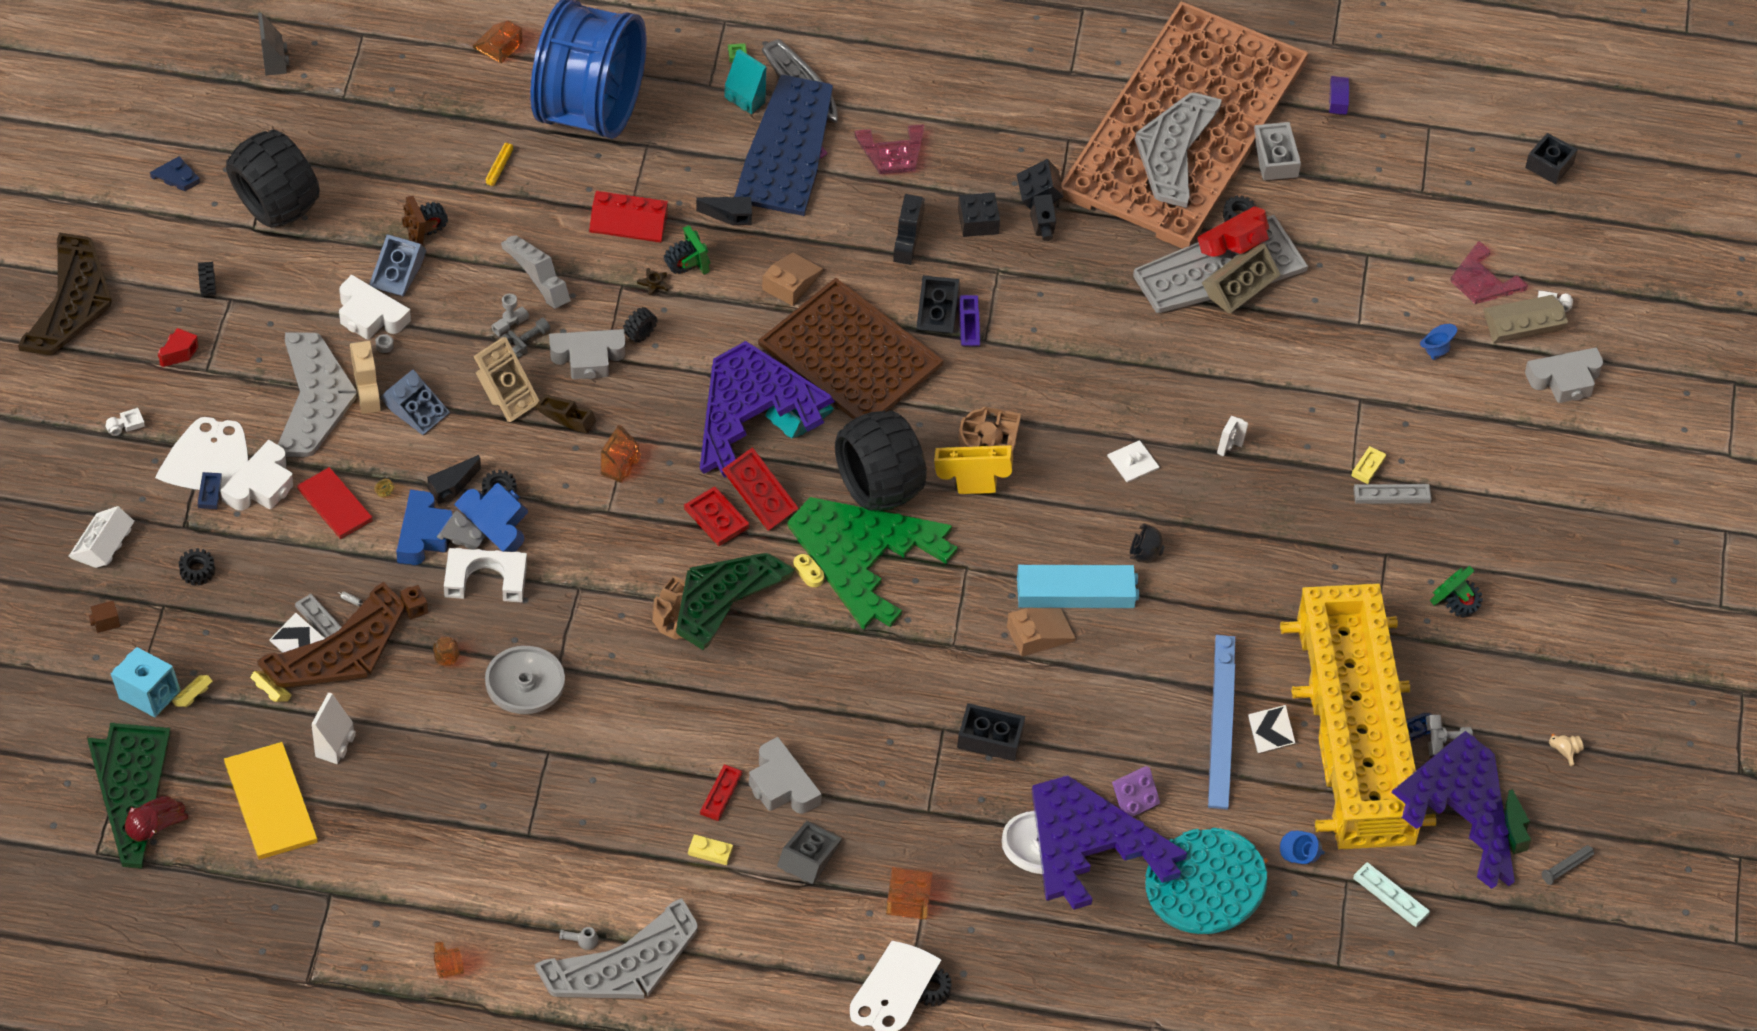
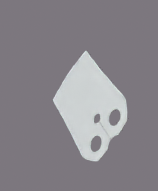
(898, 978)

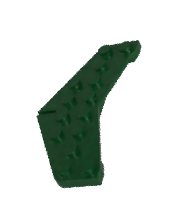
(714, 588)

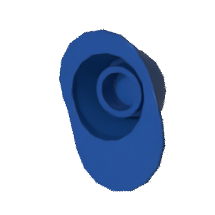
(1438, 340)
(1301, 847)

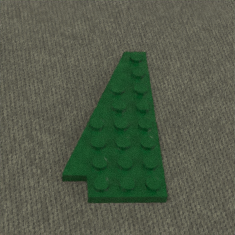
(129, 776)

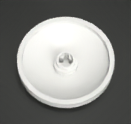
(1021, 842)

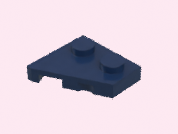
(176, 174)

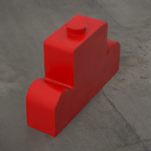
(1236, 234)

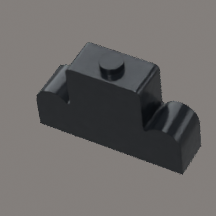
(908, 228)

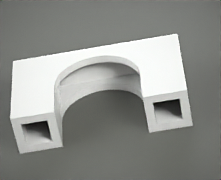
(465, 561)

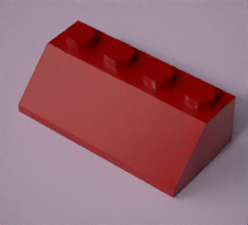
(628, 216)

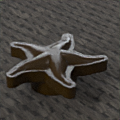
(653, 281)

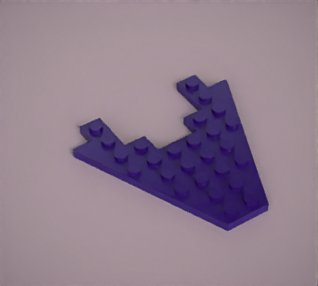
(744, 385)
(1467, 781)
(1081, 823)

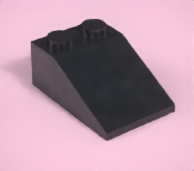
(938, 304)

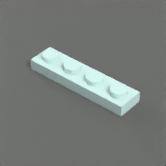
(1391, 894)

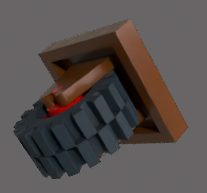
(423, 219)

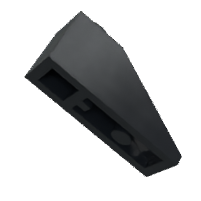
(451, 481)

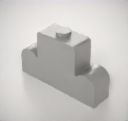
(587, 351)
(1567, 374)
(782, 780)

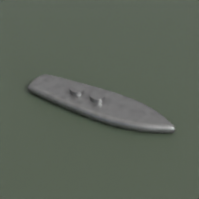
(788, 63)

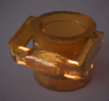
(447, 962)

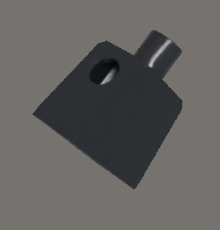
(1043, 216)

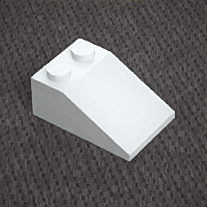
(332, 730)

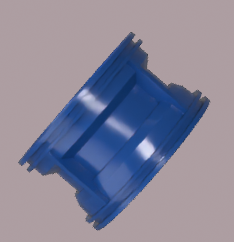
(588, 68)

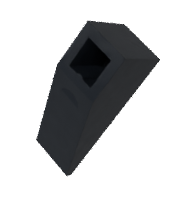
(726, 209)

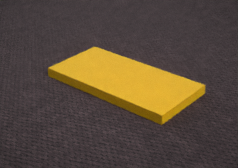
(270, 800)

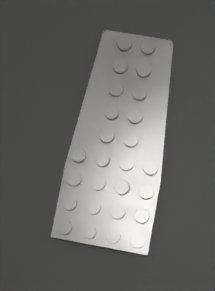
(1177, 277)

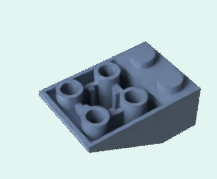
(415, 403)

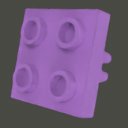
(1136, 792)

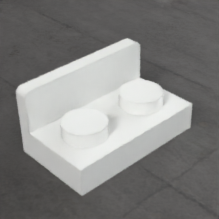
(1233, 434)

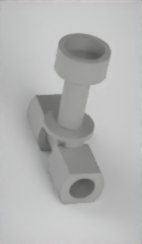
(509, 302)
(1440, 735)

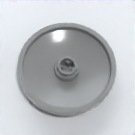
(524, 679)

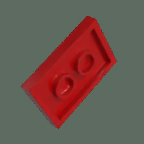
(716, 516)

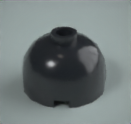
(1147, 544)

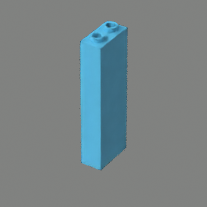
(1077, 586)

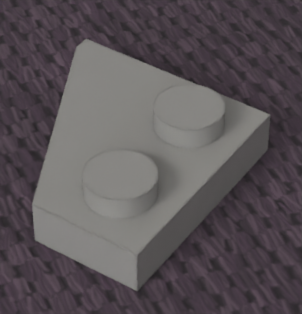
(462, 531)

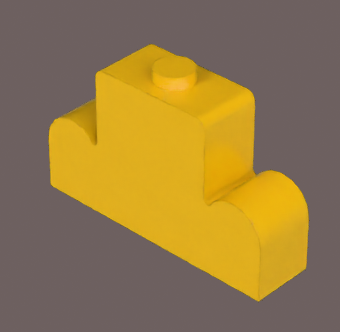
(974, 467)

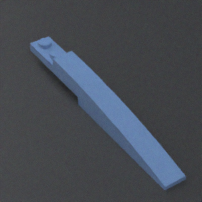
(1221, 722)

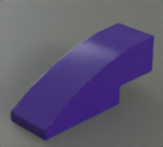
(1339, 95)
(969, 320)

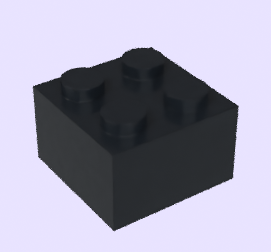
(1551, 158)
(1040, 180)
(978, 214)

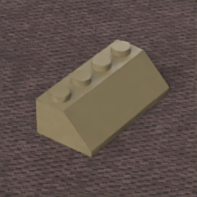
(1241, 278)
(1525, 318)

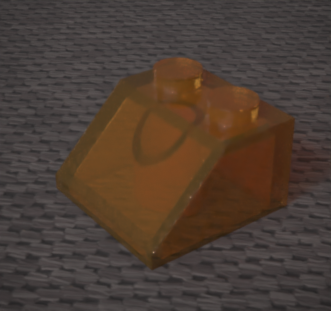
(500, 41)
(619, 455)

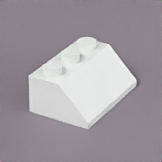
(102, 537)

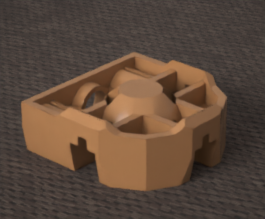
(976, 424)
(667, 607)

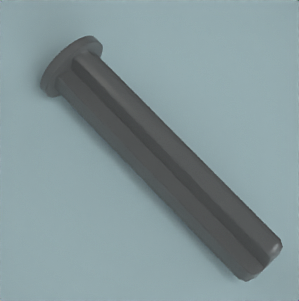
(1567, 864)

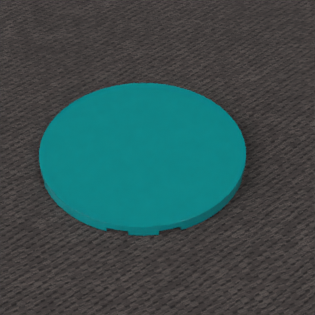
(1217, 884)

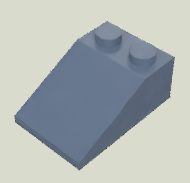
(397, 265)

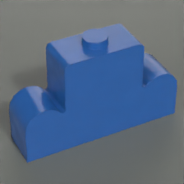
(495, 515)
(420, 528)

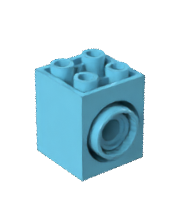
(145, 682)

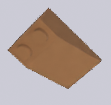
(790, 278)
(1039, 629)

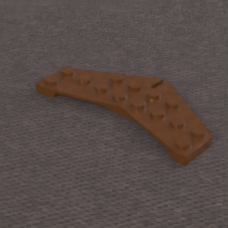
(342, 653)

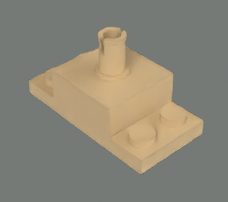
(505, 379)

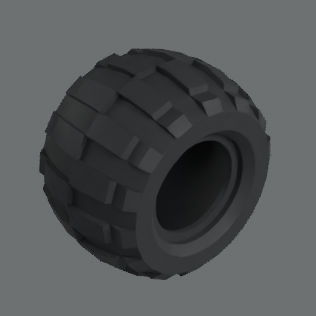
(272, 178)
(880, 460)

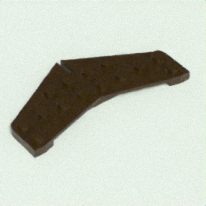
(79, 297)

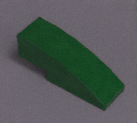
(1517, 824)

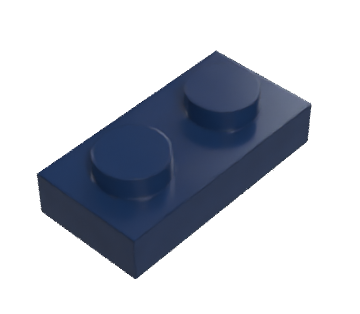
(209, 490)

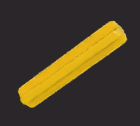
(499, 164)

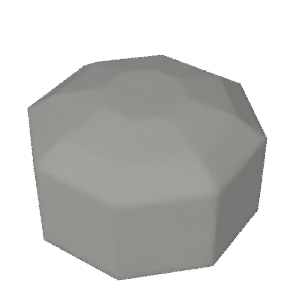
(384, 343)

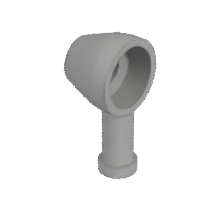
(584, 941)

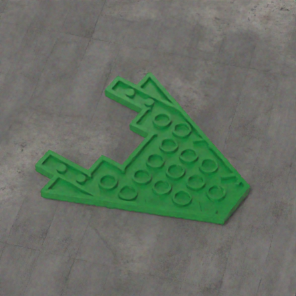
(851, 539)

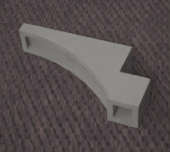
(539, 268)

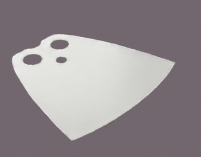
(197, 454)

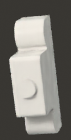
(368, 309)
(260, 479)

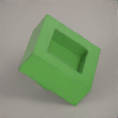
(732, 49)

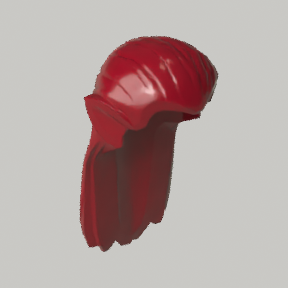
(153, 817)

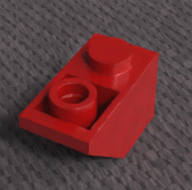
(179, 348)

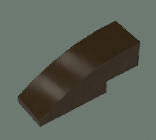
(566, 413)

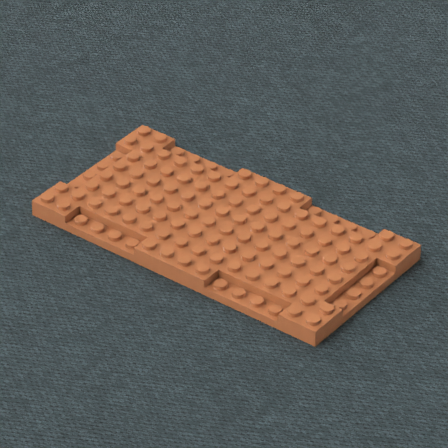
(1189, 56)

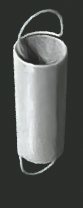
(350, 598)

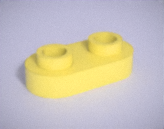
(808, 568)

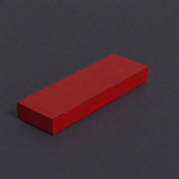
(721, 792)

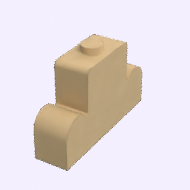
(365, 376)

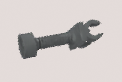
(521, 348)

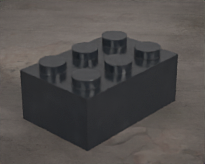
(991, 732)

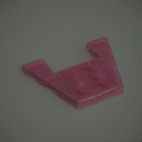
(895, 155)
(1480, 283)

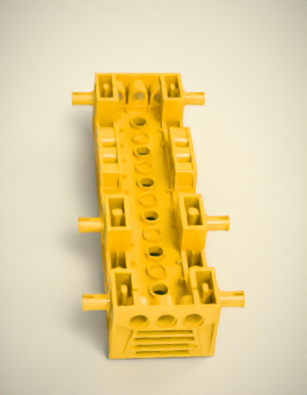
(1380, 712)

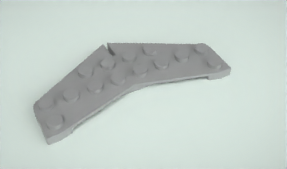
(1165, 145)
(322, 397)
(618, 971)

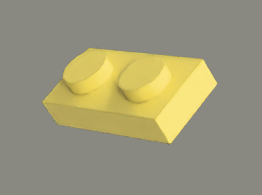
(1368, 465)
(196, 687)
(275, 693)
(710, 849)

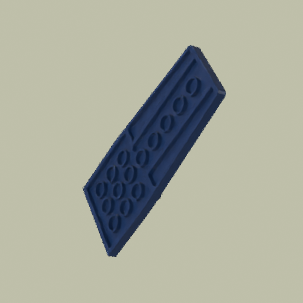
(787, 147)

